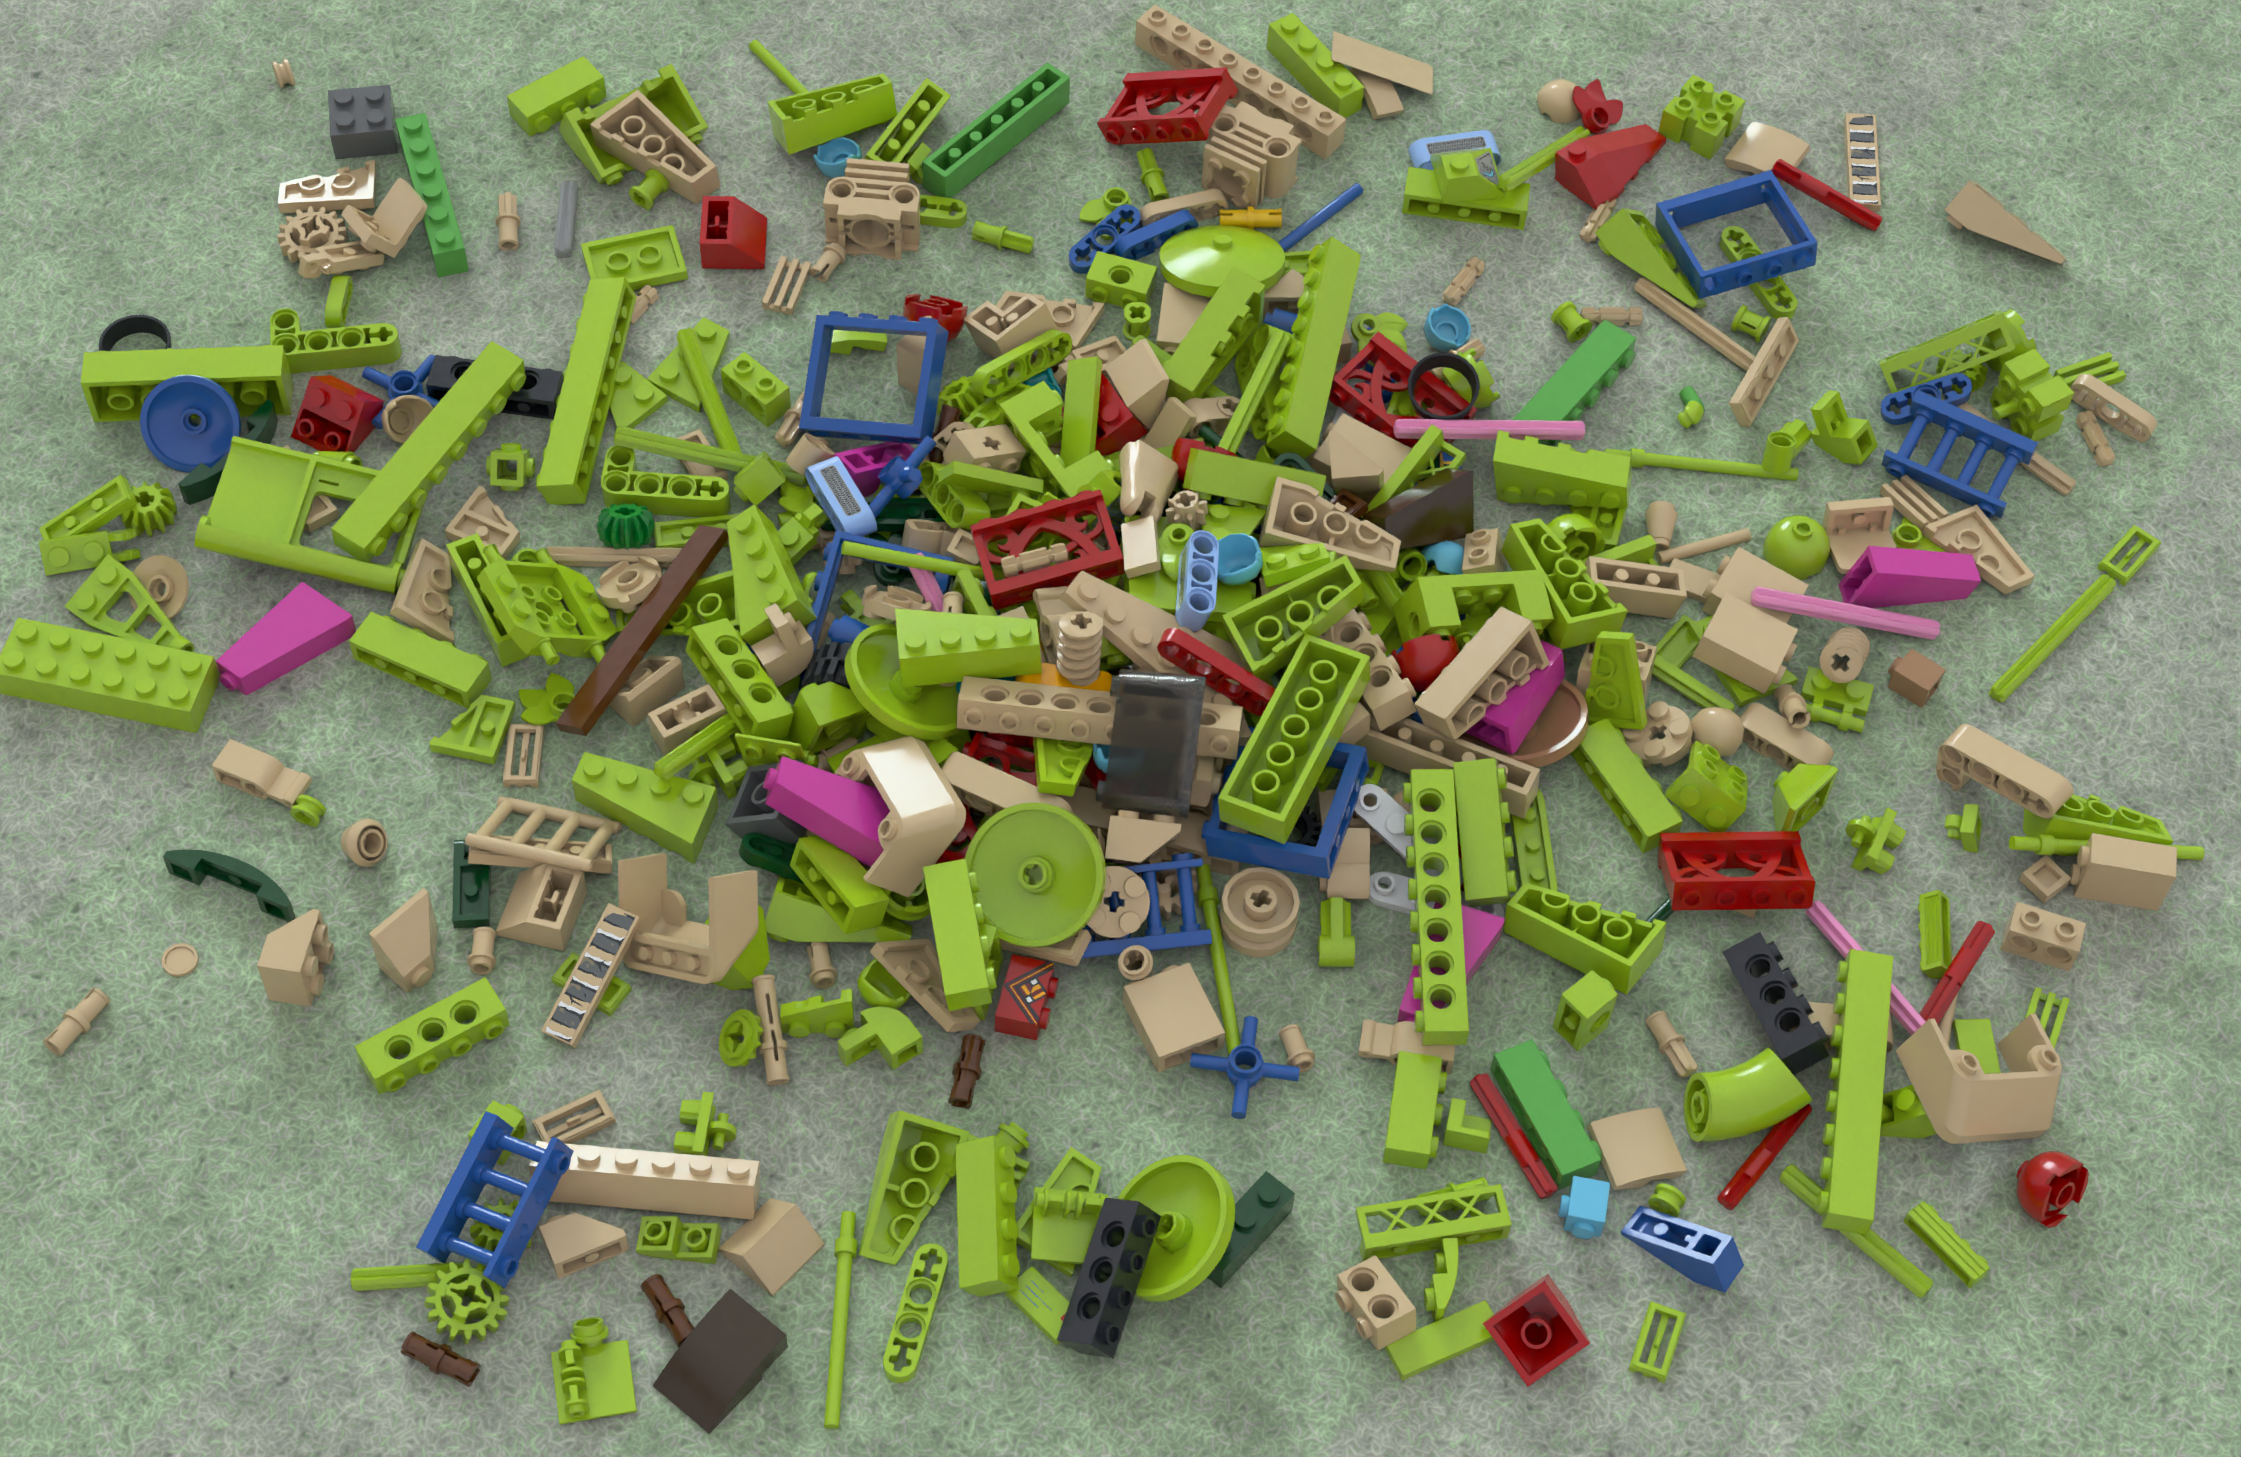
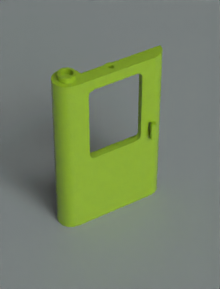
(266, 504)

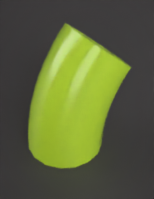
(1741, 1099)

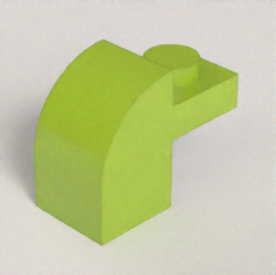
(1837, 434)
(882, 1030)

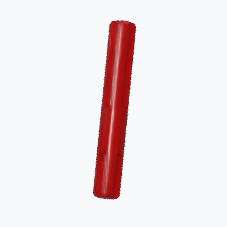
(1826, 195)
(1957, 972)
(1513, 1136)
(1761, 1158)

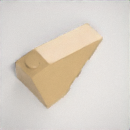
(1986, 215)
(1303, 517)

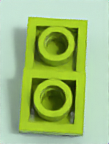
(845, 340)
(672, 1239)
(1442, 1283)

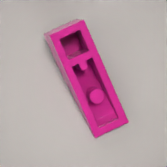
(867, 462)

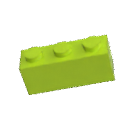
(550, 97)
(839, 884)
(1414, 1110)

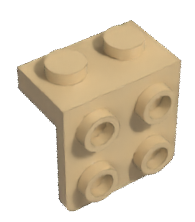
(391, 222)
(1855, 526)

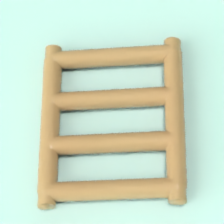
(550, 853)

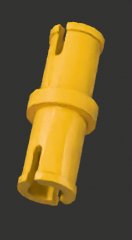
(1252, 218)

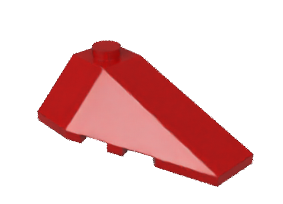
(1604, 163)

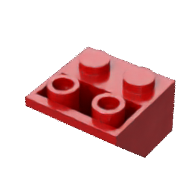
(731, 234)
(335, 415)
(1115, 421)

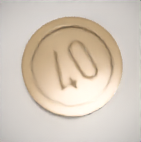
(179, 959)

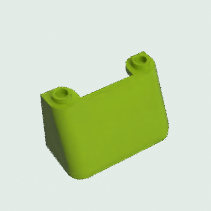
(664, 92)

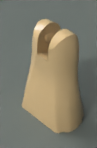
(1145, 480)

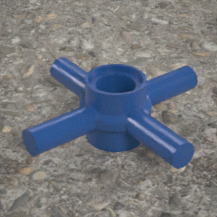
(400, 384)
(901, 476)
(1246, 1054)

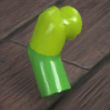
(1693, 407)

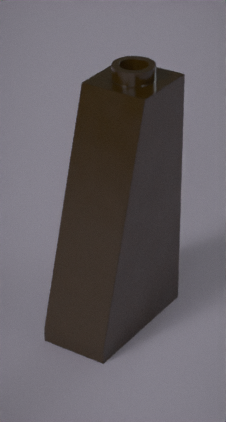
(1429, 511)

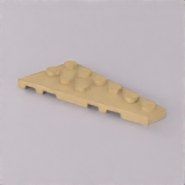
(1138, 627)

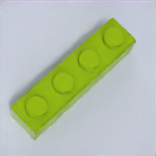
(1935, 933)
(1947, 1244)

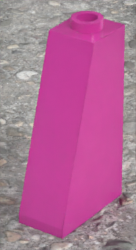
(1908, 577)
(284, 639)
(1510, 721)
(829, 806)
(1480, 936)

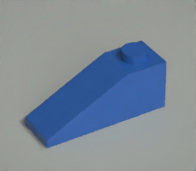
(1688, 1248)

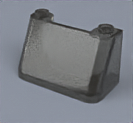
(1153, 743)

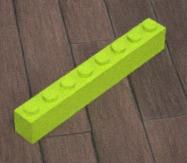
(1313, 349)
(586, 392)
(429, 453)
(1856, 1092)

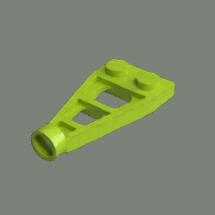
(102, 592)

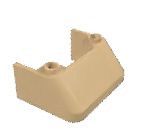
(921, 804)
(679, 947)
(1980, 1106)

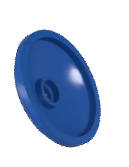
(169, 427)

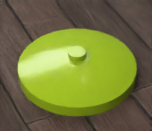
(1204, 256)
(876, 681)
(1037, 873)
(1193, 1225)

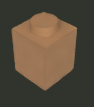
(1915, 677)

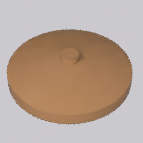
(1554, 733)

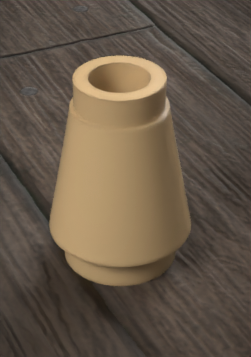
(1661, 522)
(1132, 959)

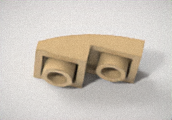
(1379, 95)

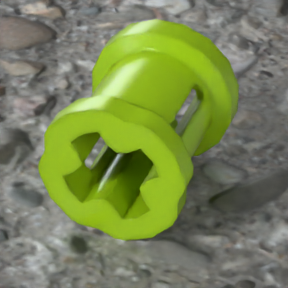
(649, 189)
(1137, 318)
(1571, 322)
(1751, 323)

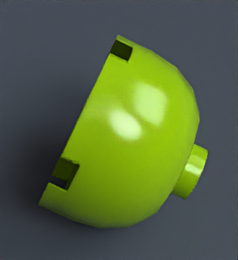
(1578, 534)
(1797, 546)

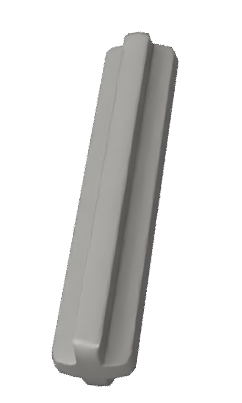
(566, 219)

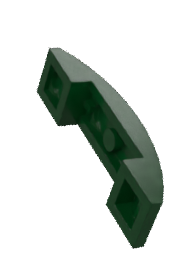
(203, 481)
(197, 864)

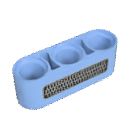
(1423, 148)
(840, 497)
(1197, 580)

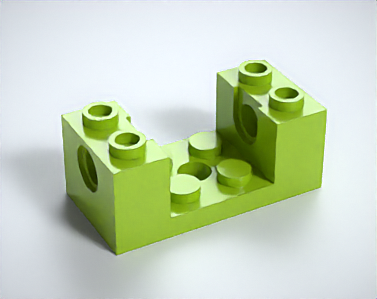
(1036, 423)
(1435, 602)

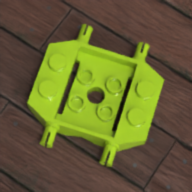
(531, 608)

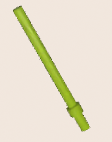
(1640, 458)
(913, 560)
(2046, 845)
(1209, 900)
(845, 1251)

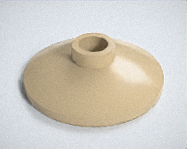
(157, 573)

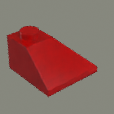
(1537, 1330)

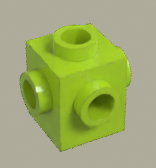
(502, 474)

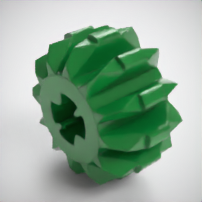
(625, 526)

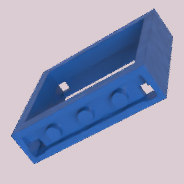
(1725, 200)
(869, 430)
(826, 580)
(1290, 856)

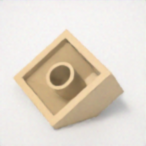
(407, 942)

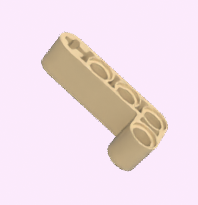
(1980, 757)
(990, 788)

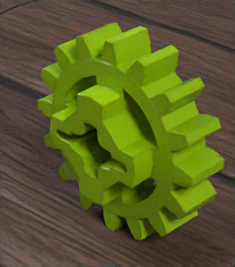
(452, 1296)

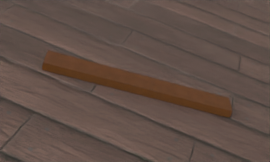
(642, 630)

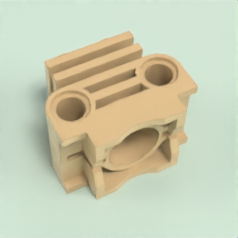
(1249, 156)
(873, 209)

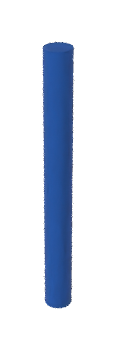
(1321, 217)

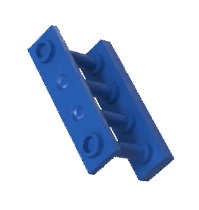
(1957, 424)
(1155, 935)
(466, 1185)

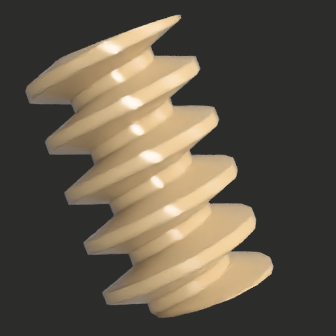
(1079, 647)
(1844, 654)

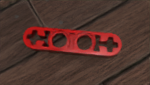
(1177, 645)

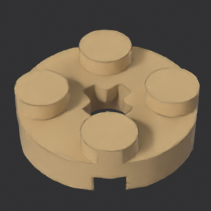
(629, 584)
(883, 604)
(1672, 747)
(1134, 908)

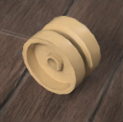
(1259, 912)

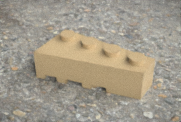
(1482, 674)

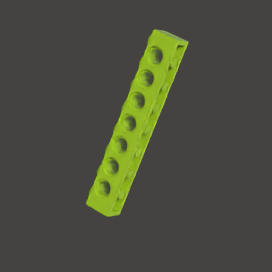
(1437, 790)

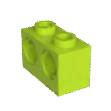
(755, 389)

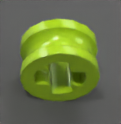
(308, 810)
(1667, 1200)

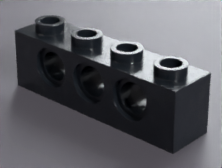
(534, 399)
(1795, 1048)
(1109, 1277)

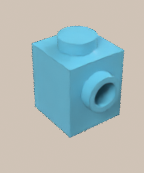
(1585, 1207)

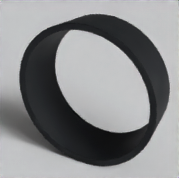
(131, 325)
(1445, 360)

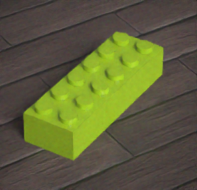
(121, 380)
(107, 675)
(1294, 738)

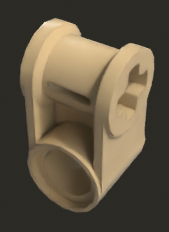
(1211, 413)
(809, 452)

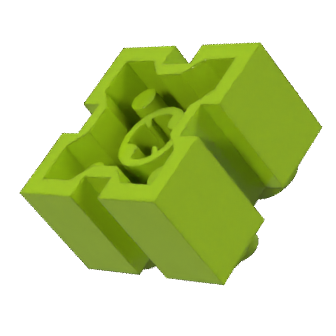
(1701, 116)
(2030, 396)

